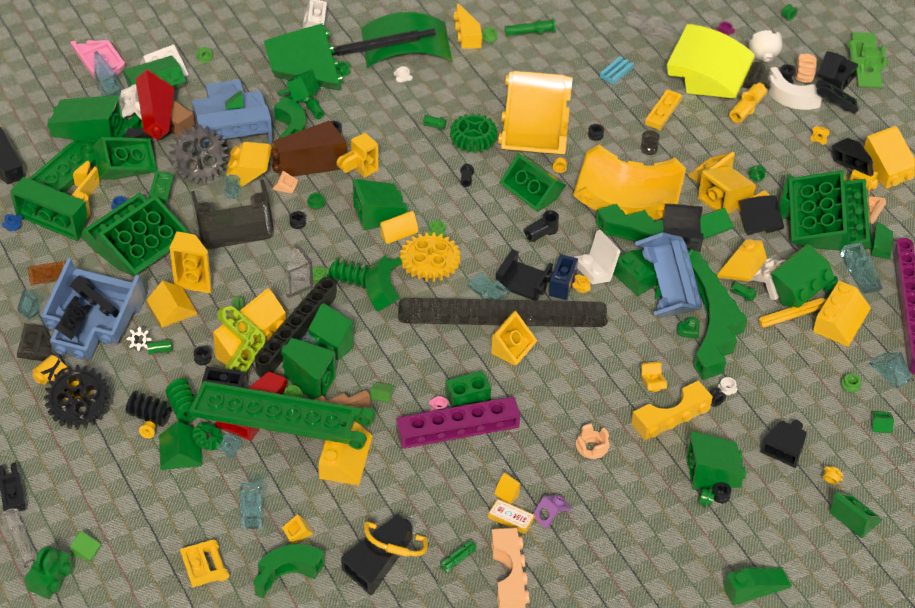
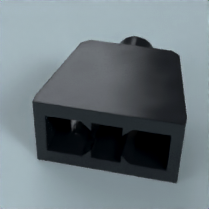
(785, 442)

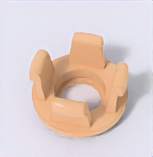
(588, 435)

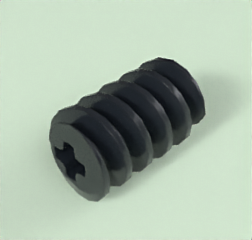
(148, 409)

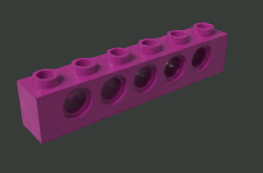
(457, 422)

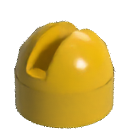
(559, 165)

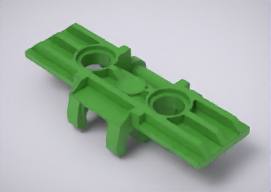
(871, 59)

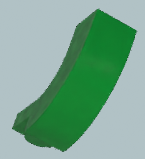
(290, 114)
(379, 284)
(285, 560)

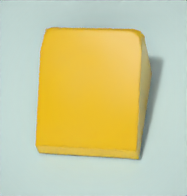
(81, 173)
(507, 489)
(297, 529)

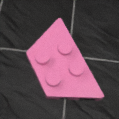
(106, 50)

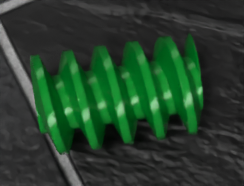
(348, 273)
(181, 399)

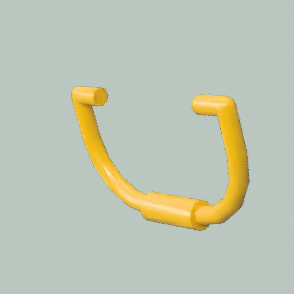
(393, 548)

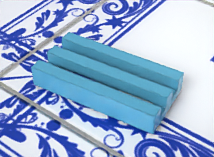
(613, 69)

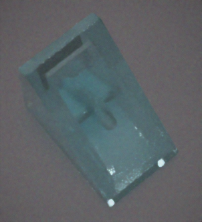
(892, 367)

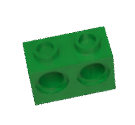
(468, 389)

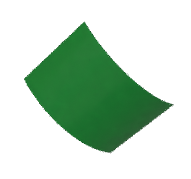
(406, 22)

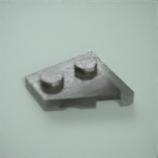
(756, 75)
(34, 343)

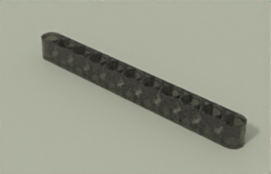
(497, 311)

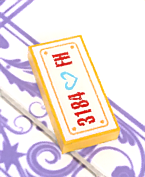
(511, 516)

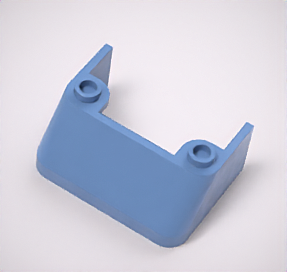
(673, 273)

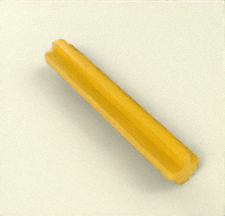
(791, 313)

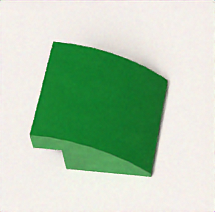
(829, 211)
(134, 234)

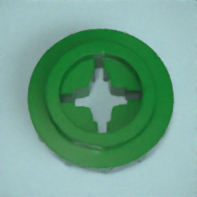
(199, 436)

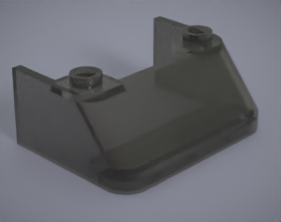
(235, 224)

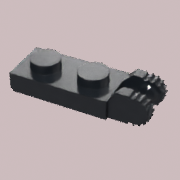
(837, 96)
(11, 489)

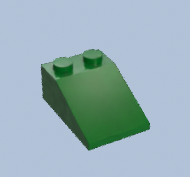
(123, 157)
(636, 272)

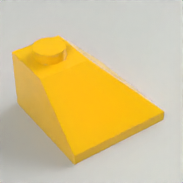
(745, 261)

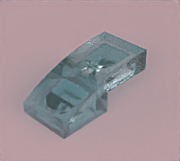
(487, 289)

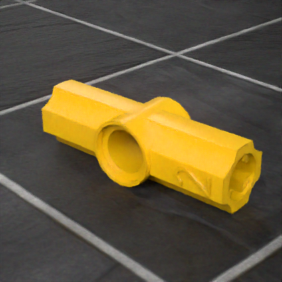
(748, 103)

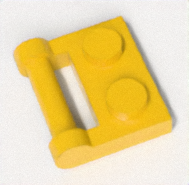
(197, 565)

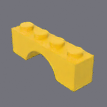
(652, 421)

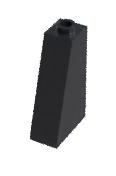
(10, 166)
(371, 564)

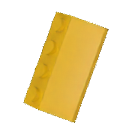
(263, 312)

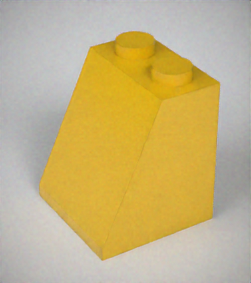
(890, 157)
(724, 188)

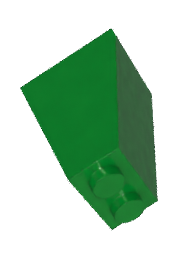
(376, 202)
(309, 367)
(713, 461)

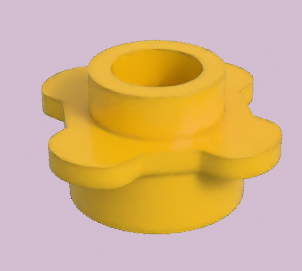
(820, 130)
(581, 284)
(832, 475)

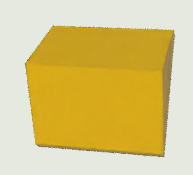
(713, 162)
(170, 304)
(512, 340)

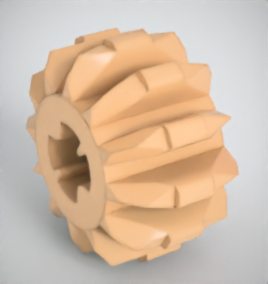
(805, 68)

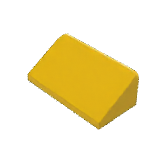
(398, 227)

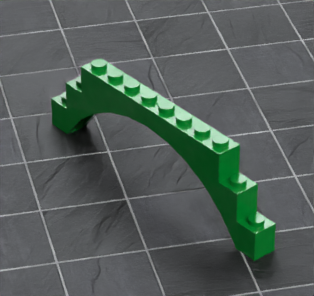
(722, 312)

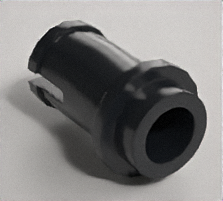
(466, 175)

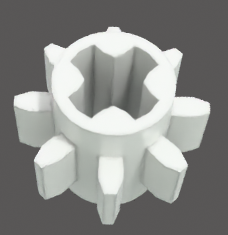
(139, 344)

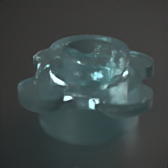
(227, 439)

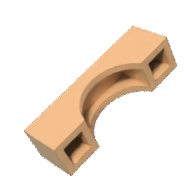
(506, 549)

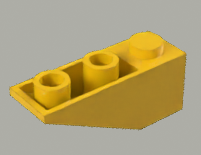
(469, 29)

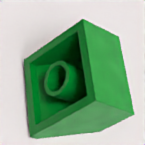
(332, 331)

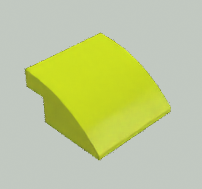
(710, 62)

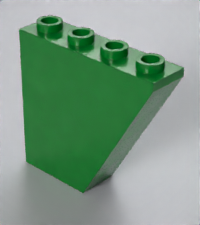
(303, 51)

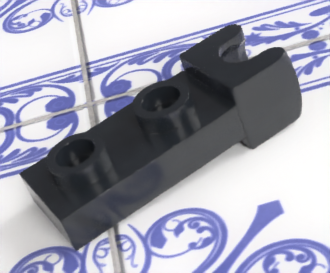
(87, 291)
(72, 318)

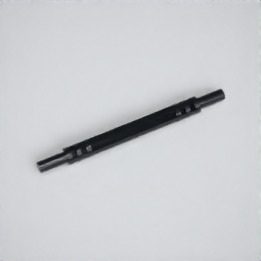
(382, 42)

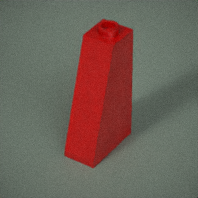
(155, 103)
(268, 383)

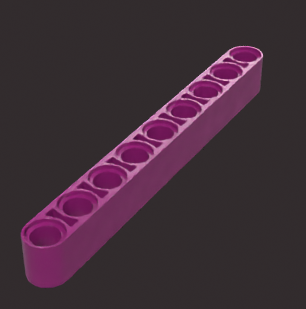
(905, 275)

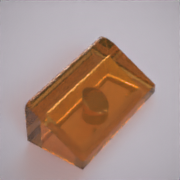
(45, 272)

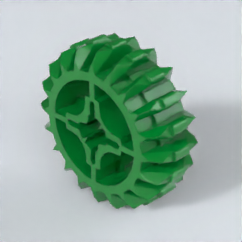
(473, 133)

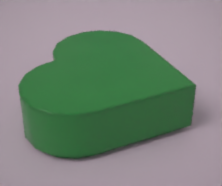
(689, 328)

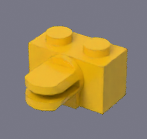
(362, 156)

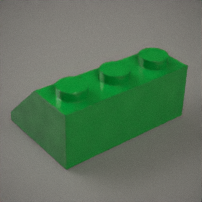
(165, 68)
(532, 183)
(801, 277)

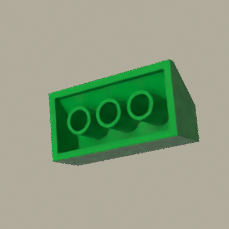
(49, 208)

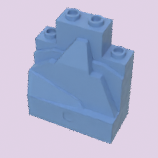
(232, 123)
(96, 326)

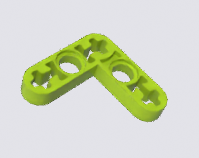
(246, 338)

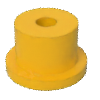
(147, 430)

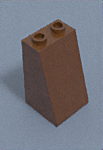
(309, 151)

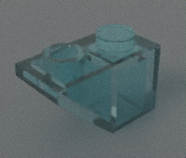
(251, 505)

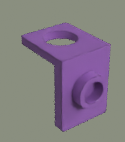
(554, 505)

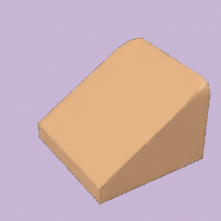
(285, 183)

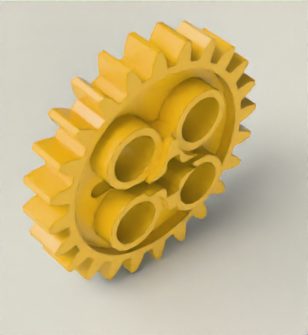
(430, 257)

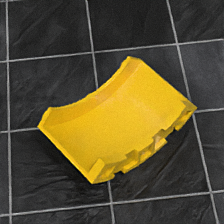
(536, 112)
(630, 185)

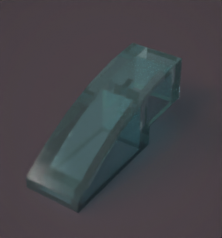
(104, 76)
(861, 268)

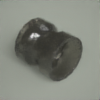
(650, 142)

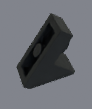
(831, 65)

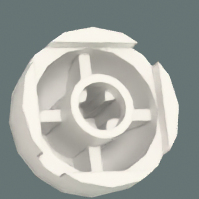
(765, 45)

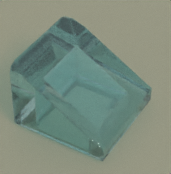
(28, 305)

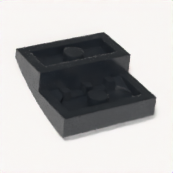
(761, 214)

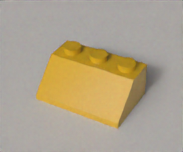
(190, 263)
(842, 314)
(342, 462)

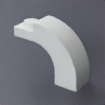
(792, 95)

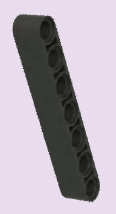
(295, 325)

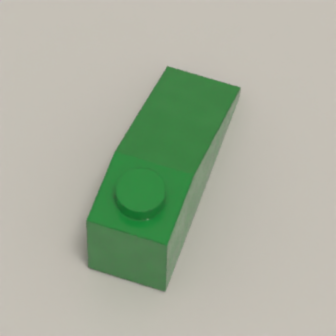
(754, 583)

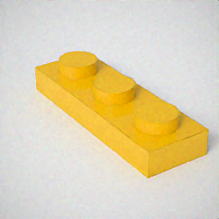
(663, 109)

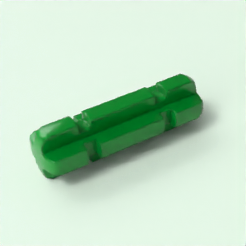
(458, 556)

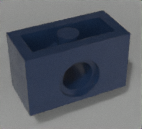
(563, 277)

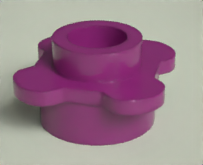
(725, 28)

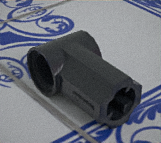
(546, 225)

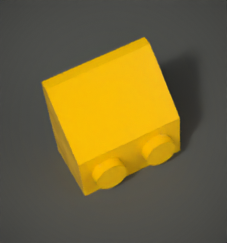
(248, 161)

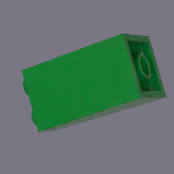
(86, 118)

